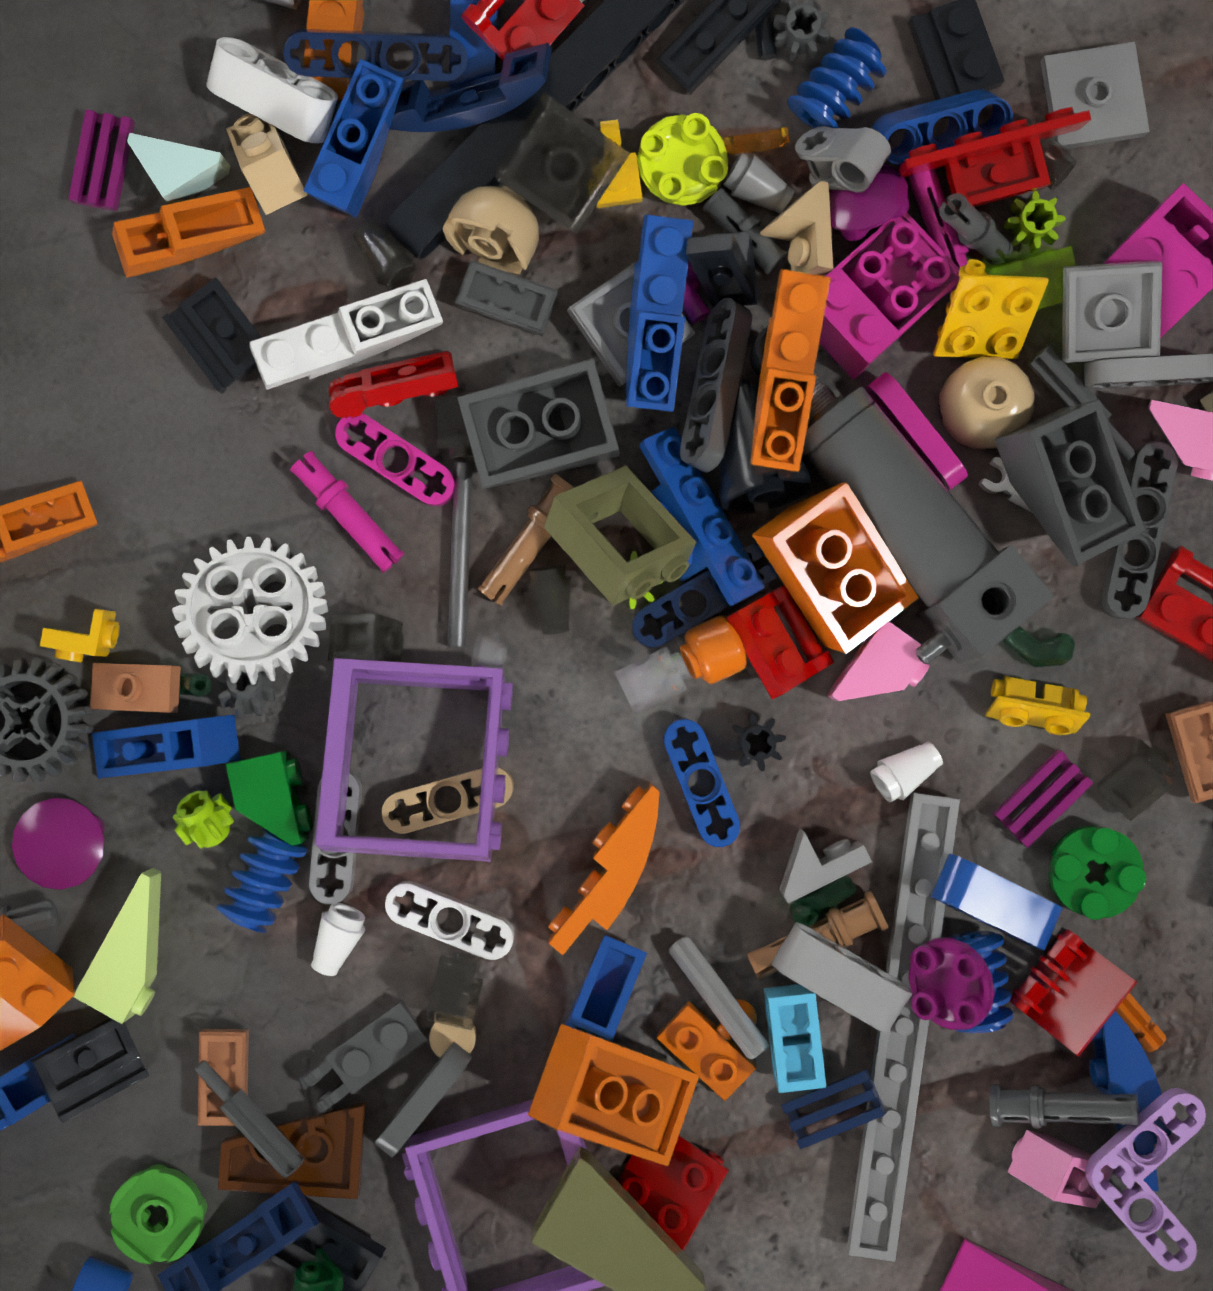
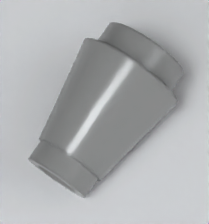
(757, 184)

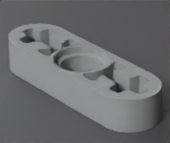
(1148, 371)
(343, 871)

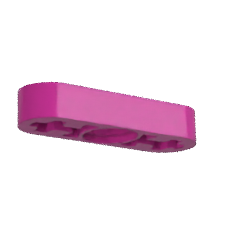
(917, 430)
(374, 431)

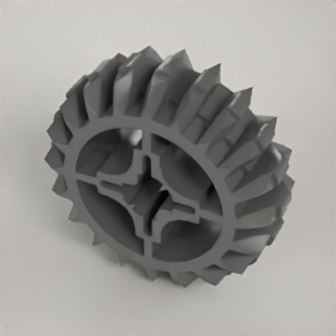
(43, 708)

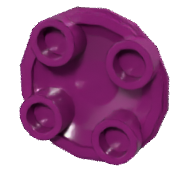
(860, 211)
(58, 843)
(950, 984)

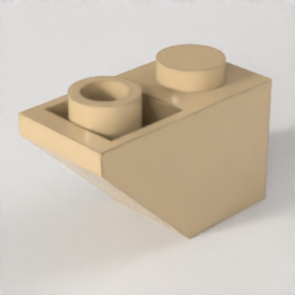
(265, 163)

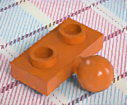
(708, 1048)

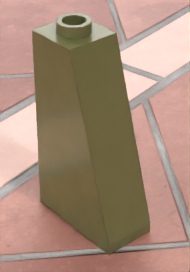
(609, 1235)

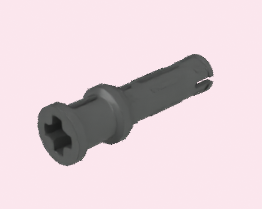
(1040, 1107)

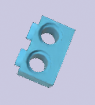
(794, 1038)

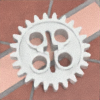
(250, 648)

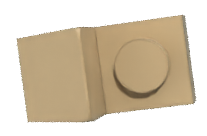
(808, 229)

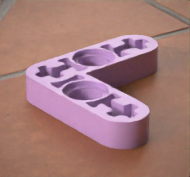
(1133, 1168)

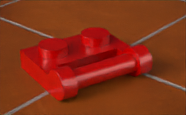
(528, 26)
(1178, 611)
(771, 647)

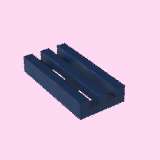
(799, 1123)

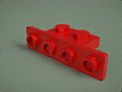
(997, 164)

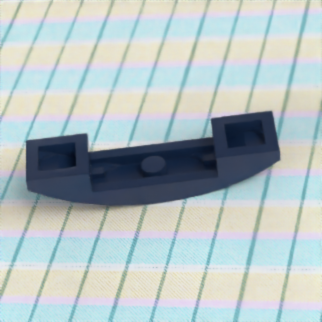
(473, 100)
(244, 1244)

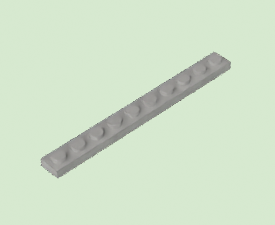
(901, 1051)

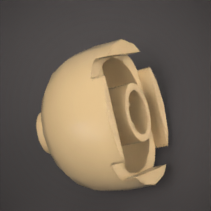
(495, 227)
(985, 401)

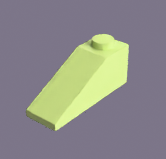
(127, 959)

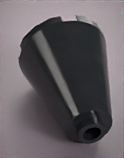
(750, 484)

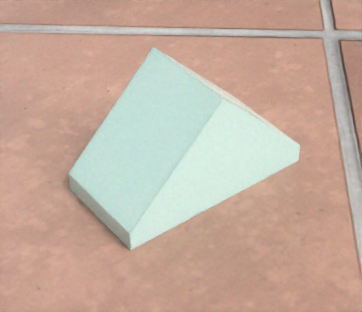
(177, 168)

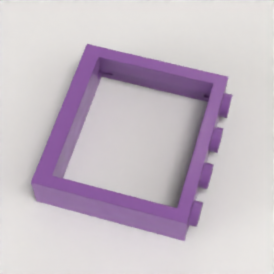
(338, 749)
(433, 1212)

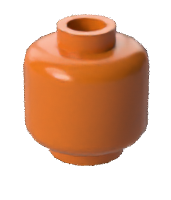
(713, 651)

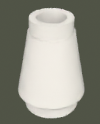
(905, 771)
(336, 938)

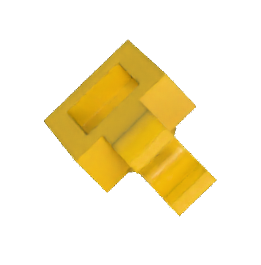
(626, 184)

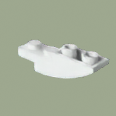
(347, 336)

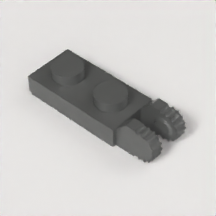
(367, 1053)

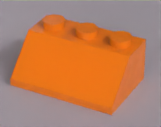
(836, 567)

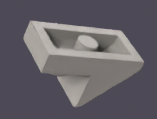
(808, 873)

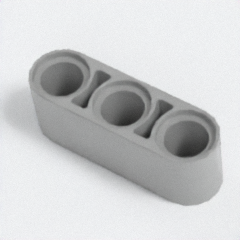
(841, 977)

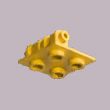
(988, 314)

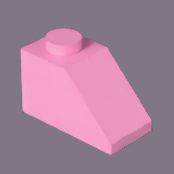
(1189, 435)
(880, 666)
(1055, 1169)

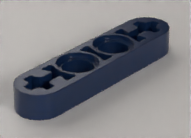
(376, 46)
(713, 597)

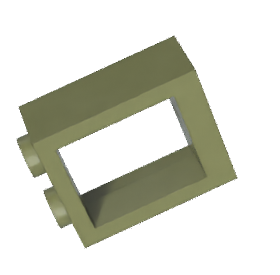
(572, 527)

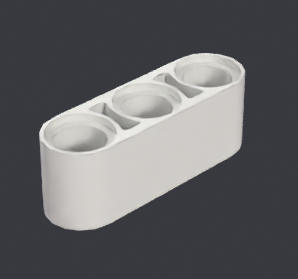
(271, 90)

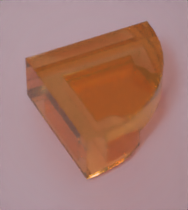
(757, 141)

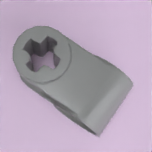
(843, 156)

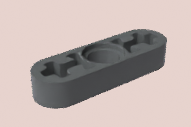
(423, 1099)

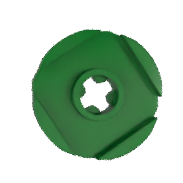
(1122, 875)

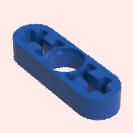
(725, 810)

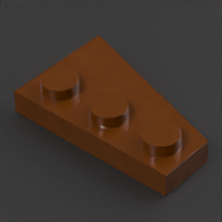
(327, 1141)

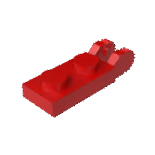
(392, 383)

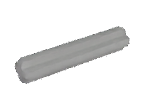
(718, 997)

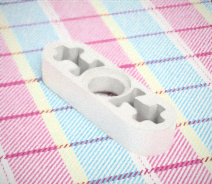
(477, 943)

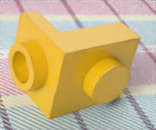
(74, 645)

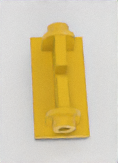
(1058, 711)

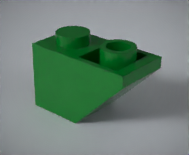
(268, 795)

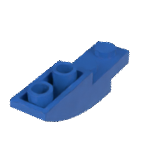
(656, 313)
(1124, 1069)

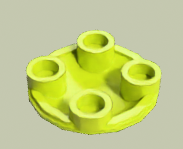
(682, 159)

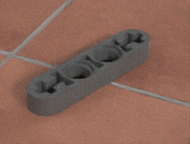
(704, 431)
(1150, 538)

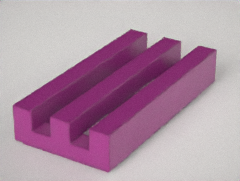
(84, 157)
(1070, 772)

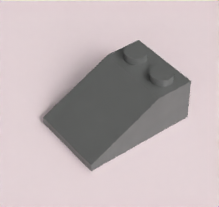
(539, 425)
(1073, 480)

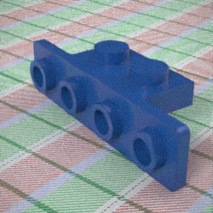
(696, 509)

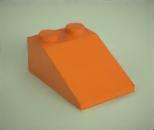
(31, 983)
(613, 1095)

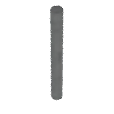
(460, 554)

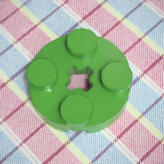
(130, 1215)

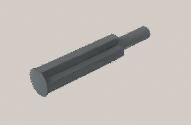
(1072, 391)
(253, 1123)

